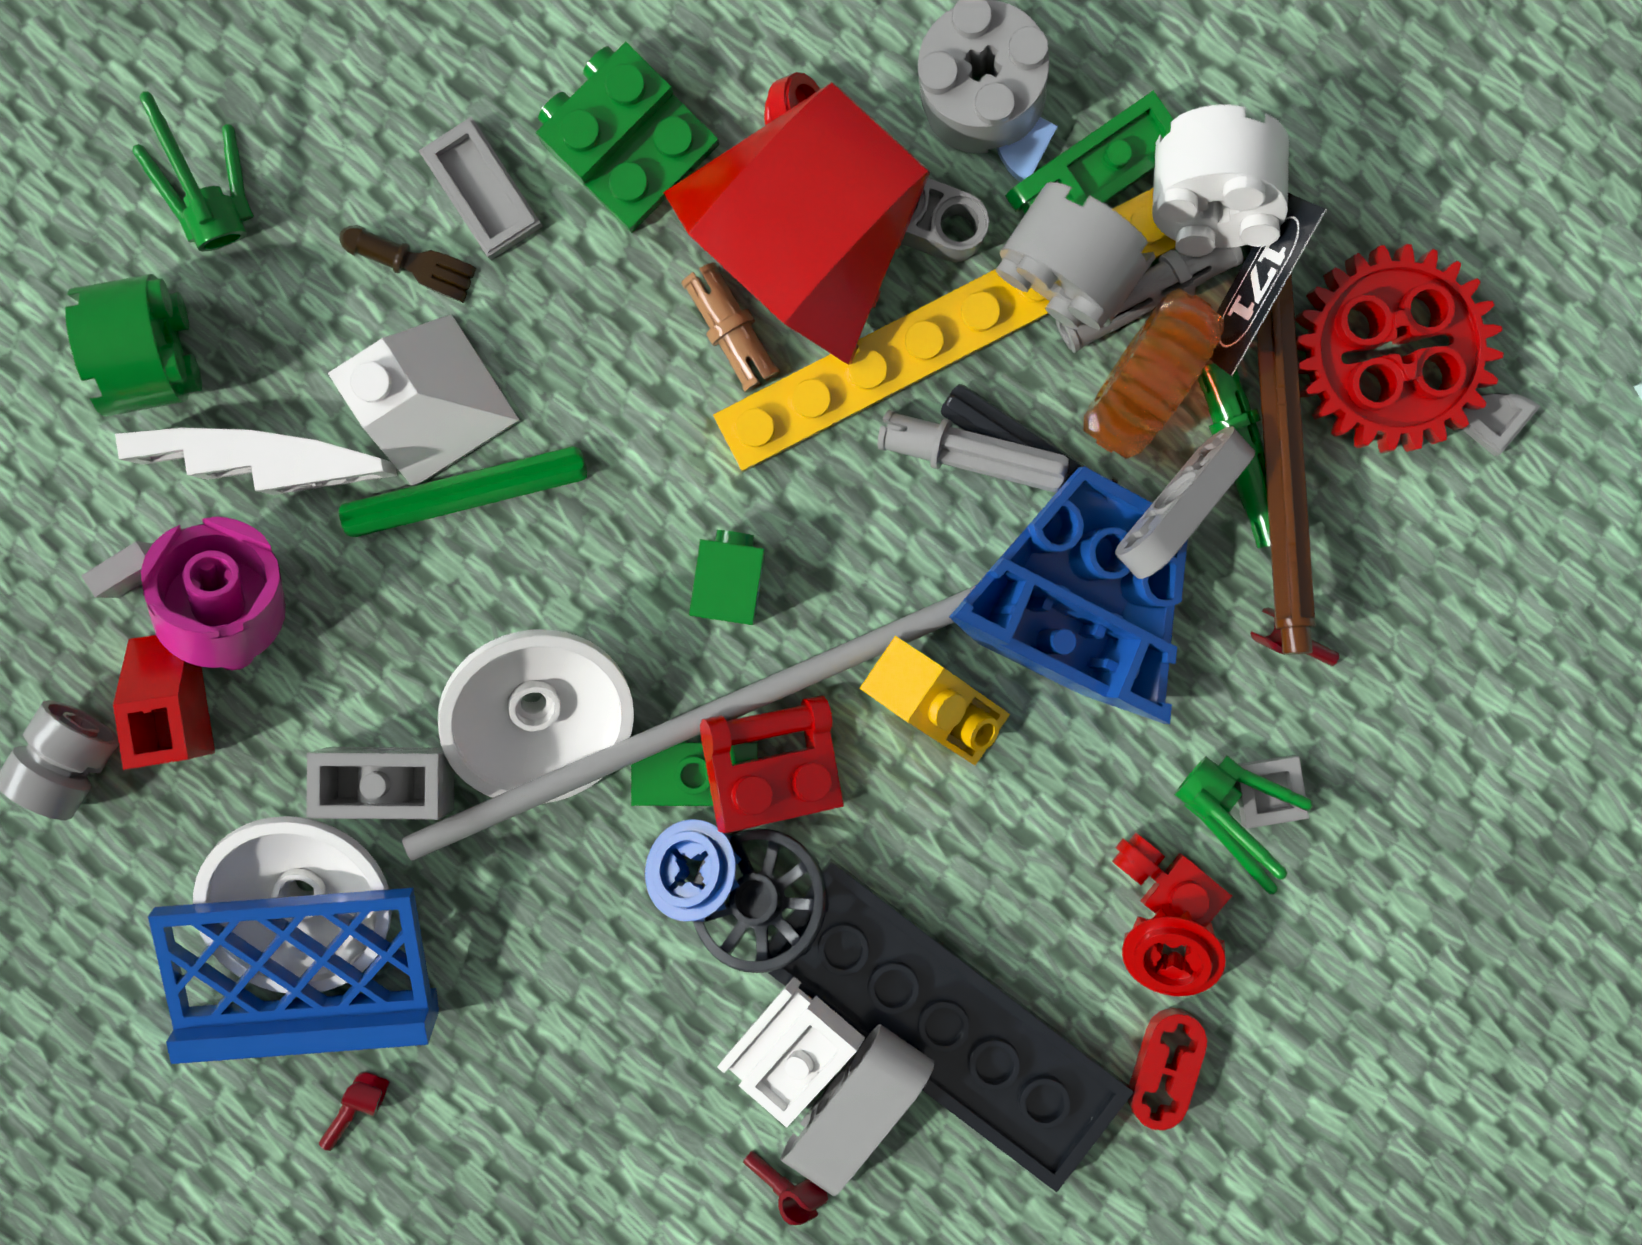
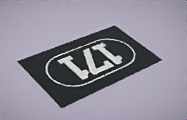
(1261, 282)

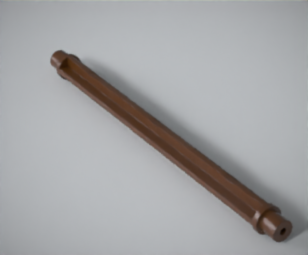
(1286, 475)

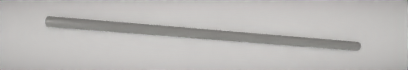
(678, 729)

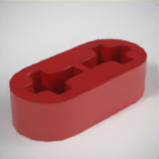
(1181, 1073)

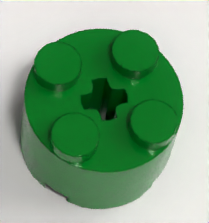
(131, 344)

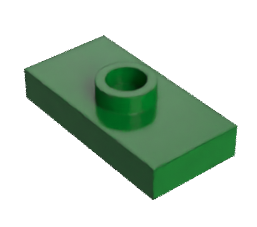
(679, 775)

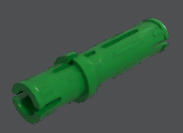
(1228, 408)

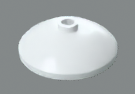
(504, 741)
(264, 863)

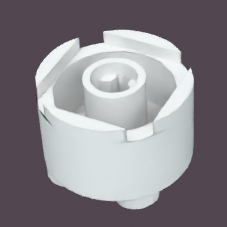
(1221, 180)

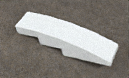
(275, 460)

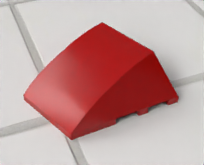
(808, 215)

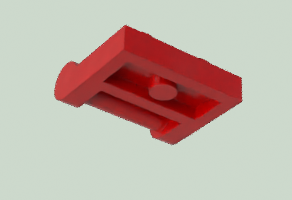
(773, 785)

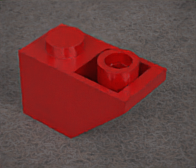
(160, 707)

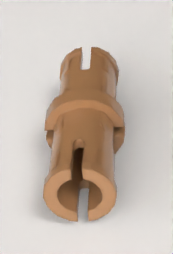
(730, 326)

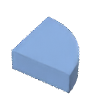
(1024, 155)

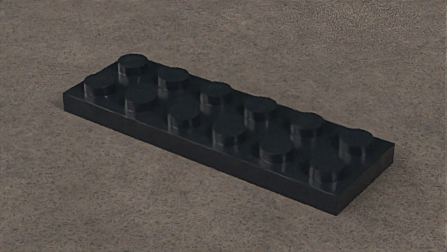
(990, 1053)

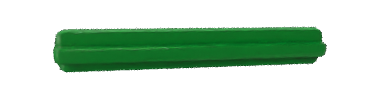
(463, 492)

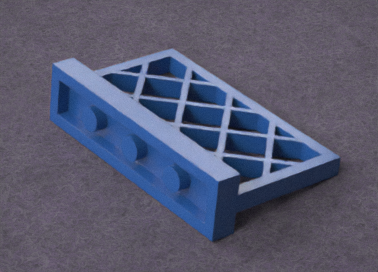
(312, 1020)

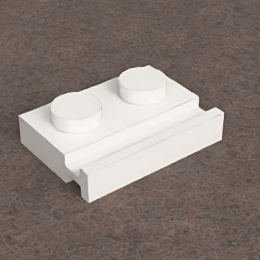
(791, 1052)

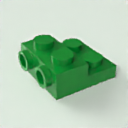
(624, 134)

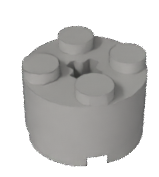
(975, 42)
(1075, 257)

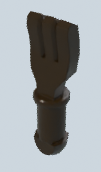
(430, 268)

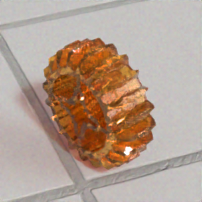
(1154, 374)

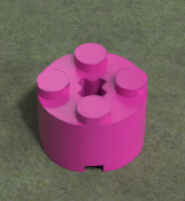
(214, 593)

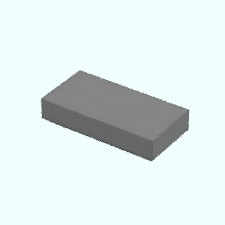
(480, 188)

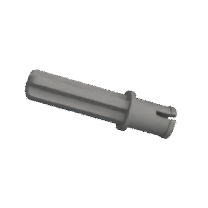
(972, 452)

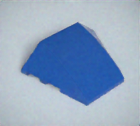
(1075, 608)

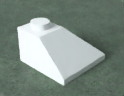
(424, 397)

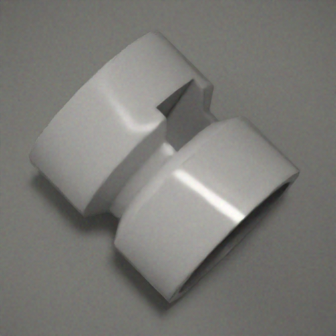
(54, 766)

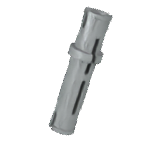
(1171, 273)

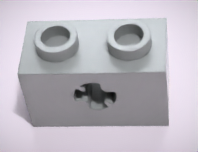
(379, 783)

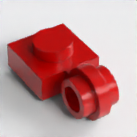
(1177, 888)

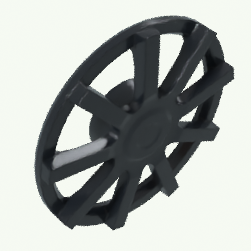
(761, 902)

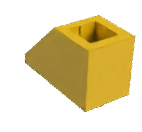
(934, 701)

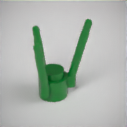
(208, 214)
(1212, 795)

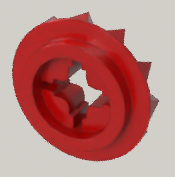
(1173, 973)

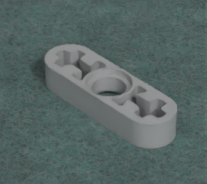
(1184, 503)

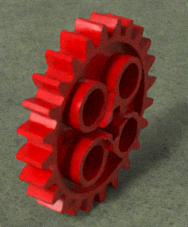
(1384, 295)

